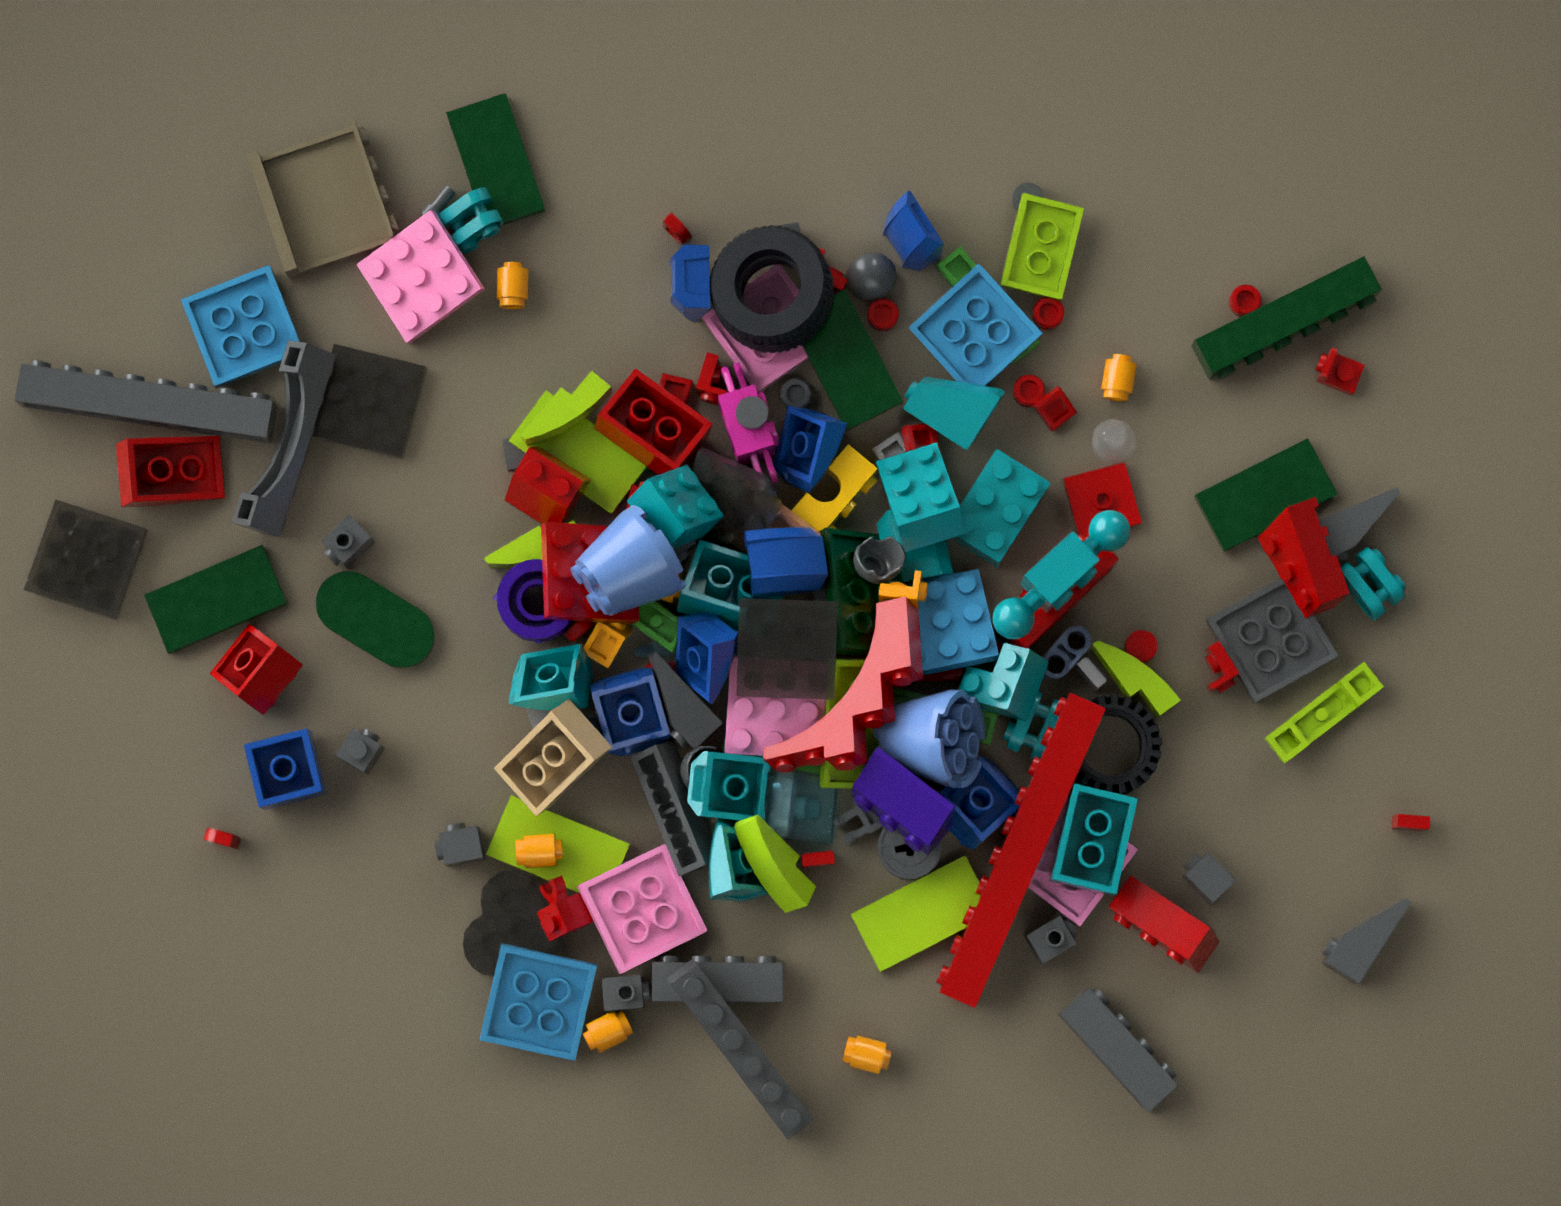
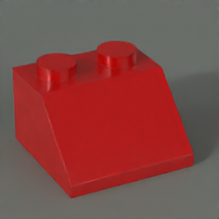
(545, 487)
(256, 669)

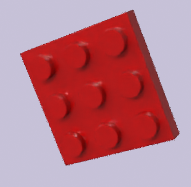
(561, 592)

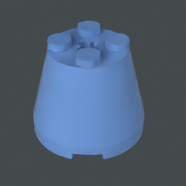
(628, 565)
(936, 737)

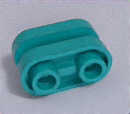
(481, 227)
(1389, 586)
(1017, 734)

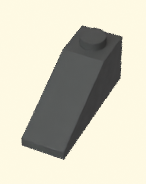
(1351, 524)
(683, 708)
(1359, 946)

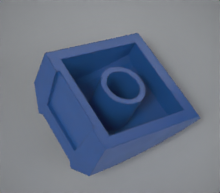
(912, 234)
(691, 281)
(807, 446)
(785, 561)
(704, 653)
(630, 711)
(982, 804)

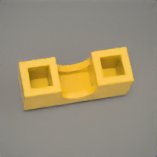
(854, 476)

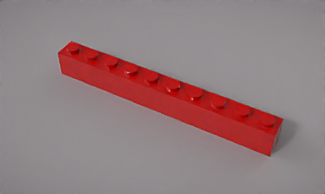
(1021, 850)

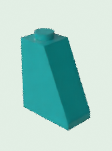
(953, 407)

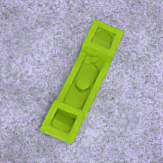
(1323, 712)

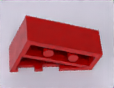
(1303, 559)
(1163, 924)

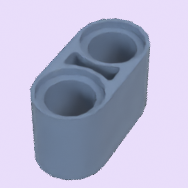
(1065, 654)

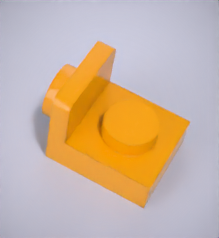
(897, 590)
(607, 641)

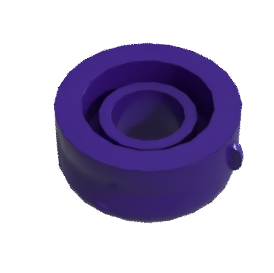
(510, 604)

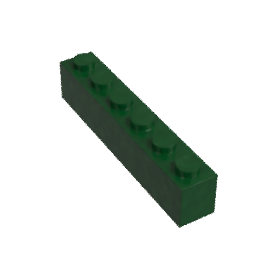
(1286, 318)

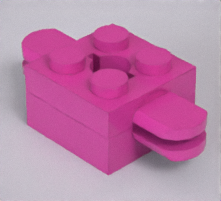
(747, 445)

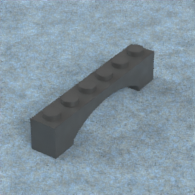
(306, 378)
(740, 1049)

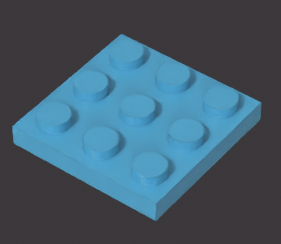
(241, 325)
(975, 329)
(955, 623)
(538, 1002)

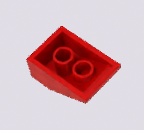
(169, 470)

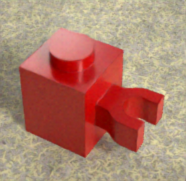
(564, 912)

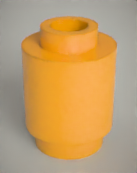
(512, 285)
(1118, 378)
(538, 850)
(607, 1031)
(866, 1054)

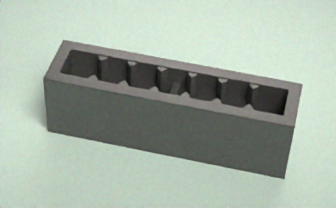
(682, 830)

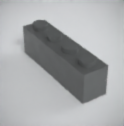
(732, 978)
(1118, 1049)

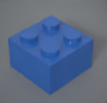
(285, 769)

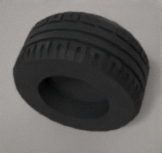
(753, 252)

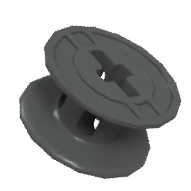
(899, 863)

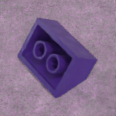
(903, 802)

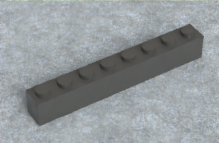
(146, 402)

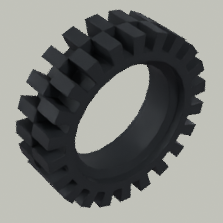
(1149, 748)

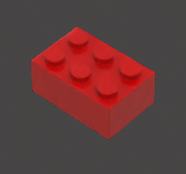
(652, 424)

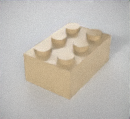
(552, 757)

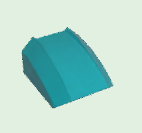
(930, 559)
(552, 677)
(728, 786)
(729, 869)

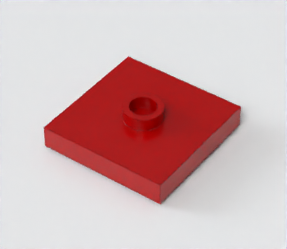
(1101, 491)

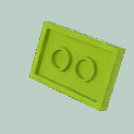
(1041, 246)

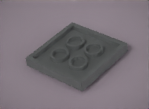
(1270, 640)

